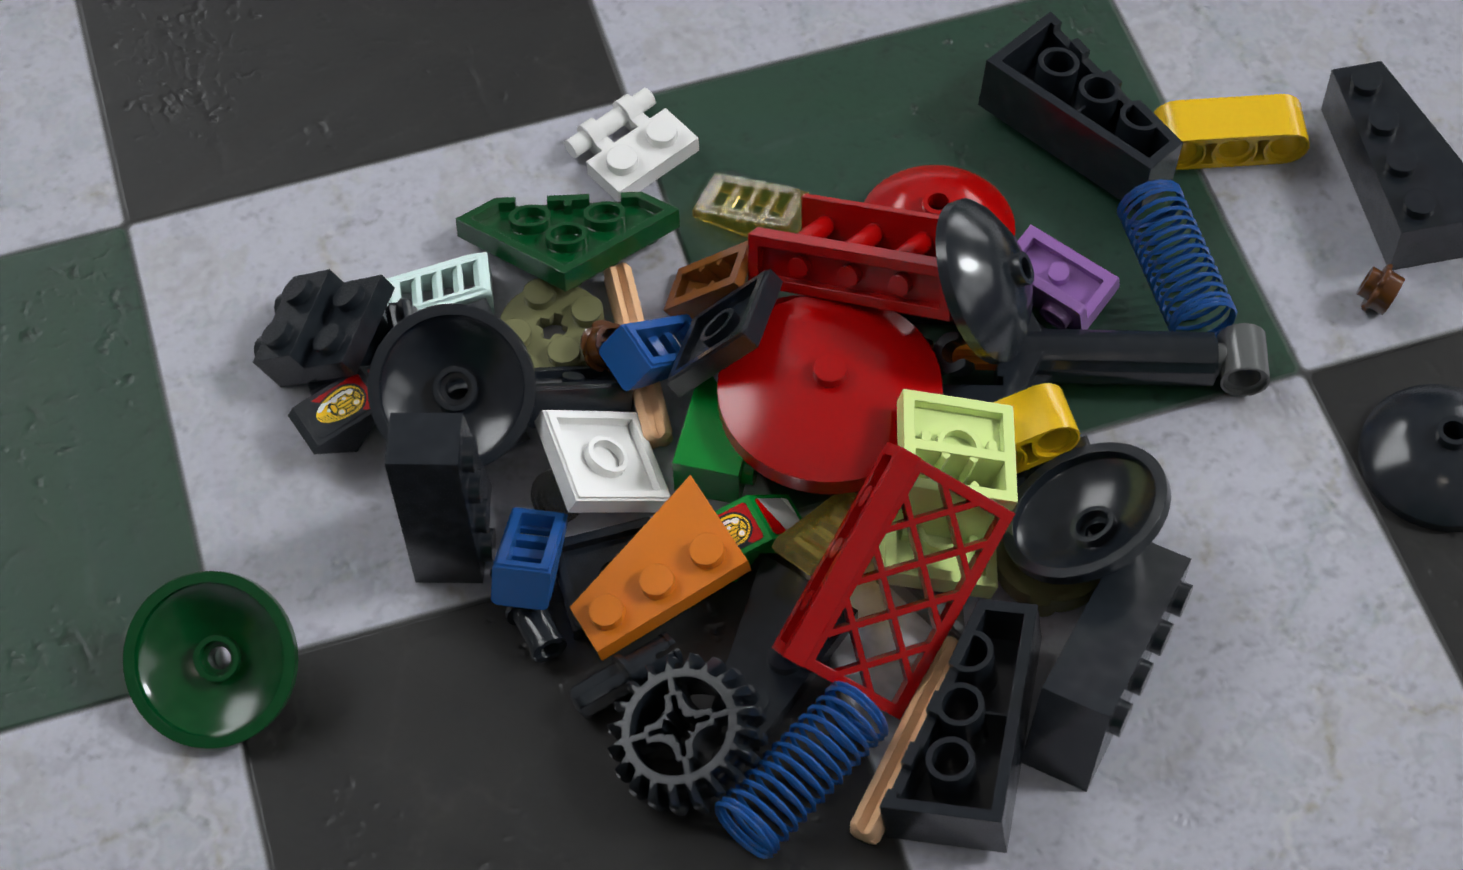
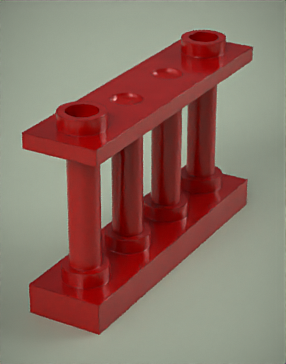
(856, 256)

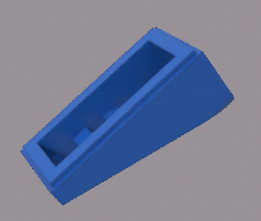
(644, 350)
(528, 563)

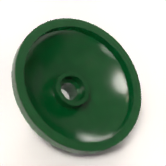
(174, 666)

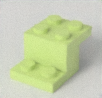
(975, 447)

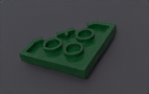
(569, 235)

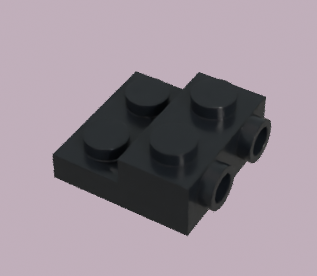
(321, 327)

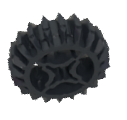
(644, 738)

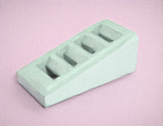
(454, 273)

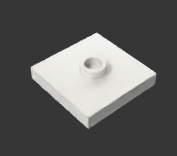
(602, 461)

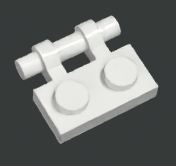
(639, 156)

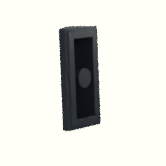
(578, 390)

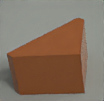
(708, 281)

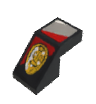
(336, 416)

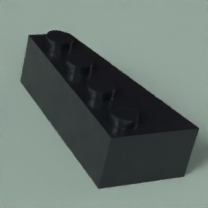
(1077, 112)
(1397, 166)
(440, 496)
(1105, 665)
(969, 752)

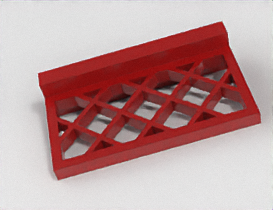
(852, 551)

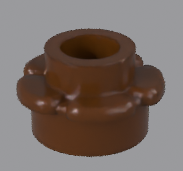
(1380, 289)
(591, 342)

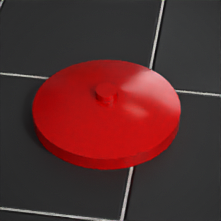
(823, 392)

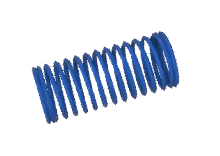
(1155, 219)
(856, 730)

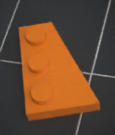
(660, 573)

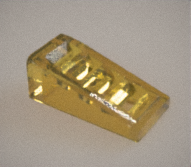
(769, 196)
(810, 537)

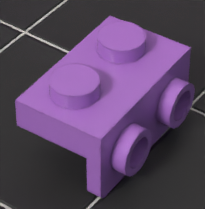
(1066, 284)

